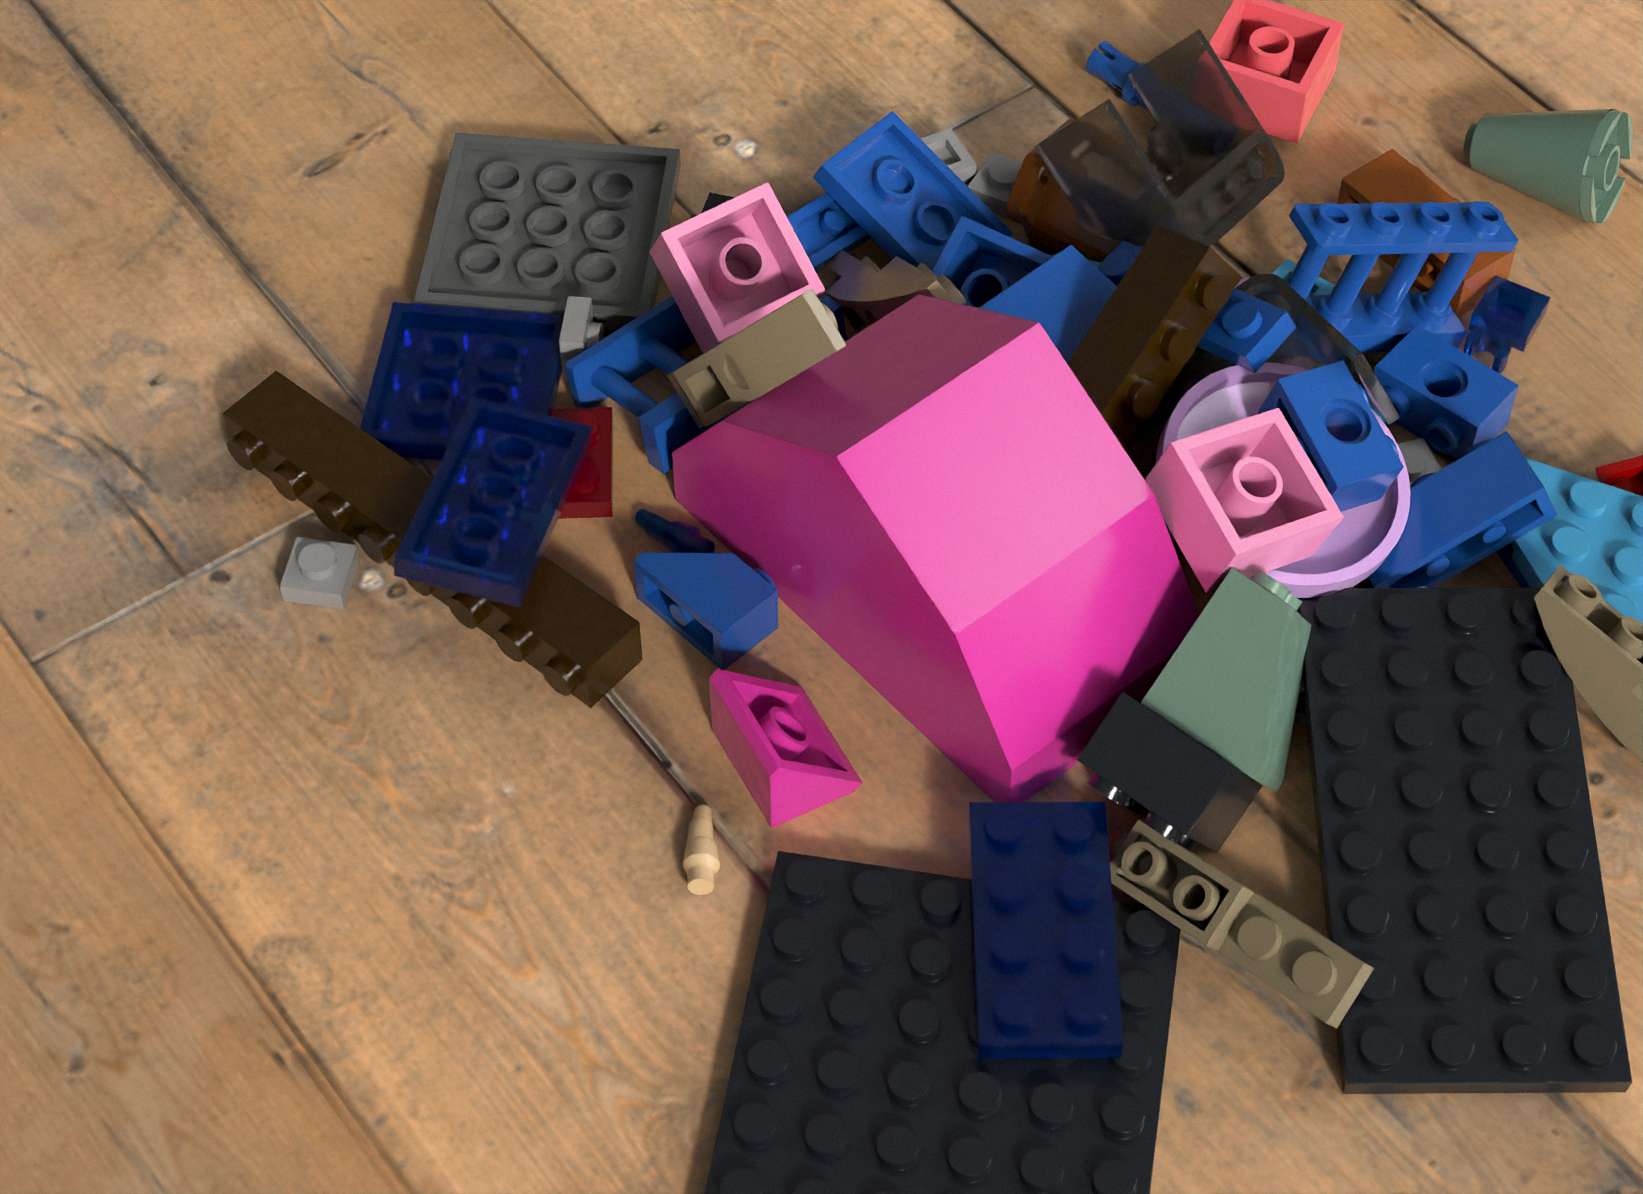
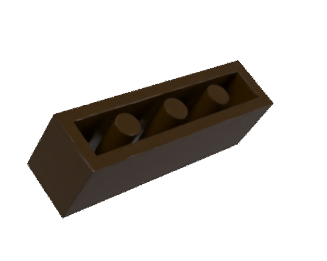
(1151, 329)

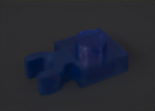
(1505, 320)

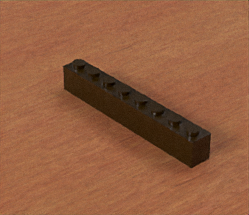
(373, 495)

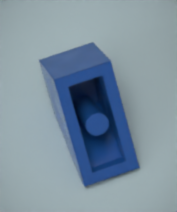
(709, 600)

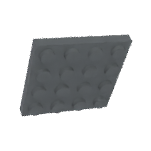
(549, 222)

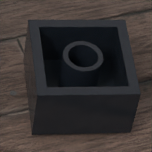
(1157, 766)

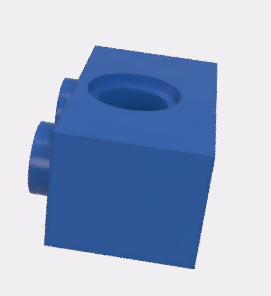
(1444, 393)
(1337, 433)

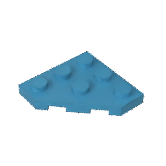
(1591, 536)

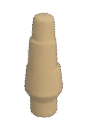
(701, 852)

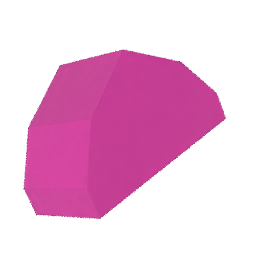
(954, 534)

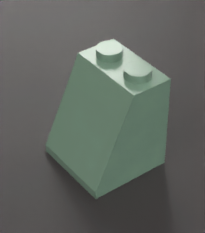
(1239, 676)

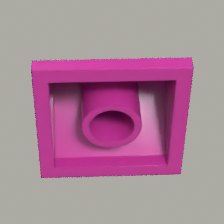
(778, 745)

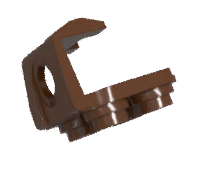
(1048, 213)

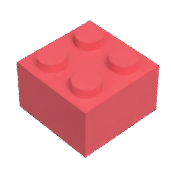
(1278, 61)

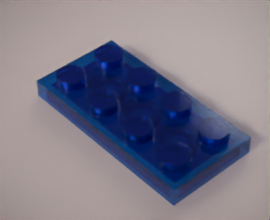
(493, 502)
(1043, 931)

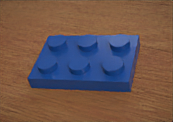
(902, 192)

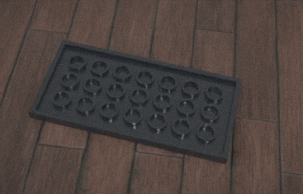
(1458, 846)

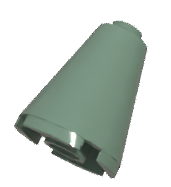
(1556, 156)

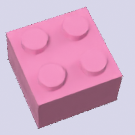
(733, 265)
(1243, 498)

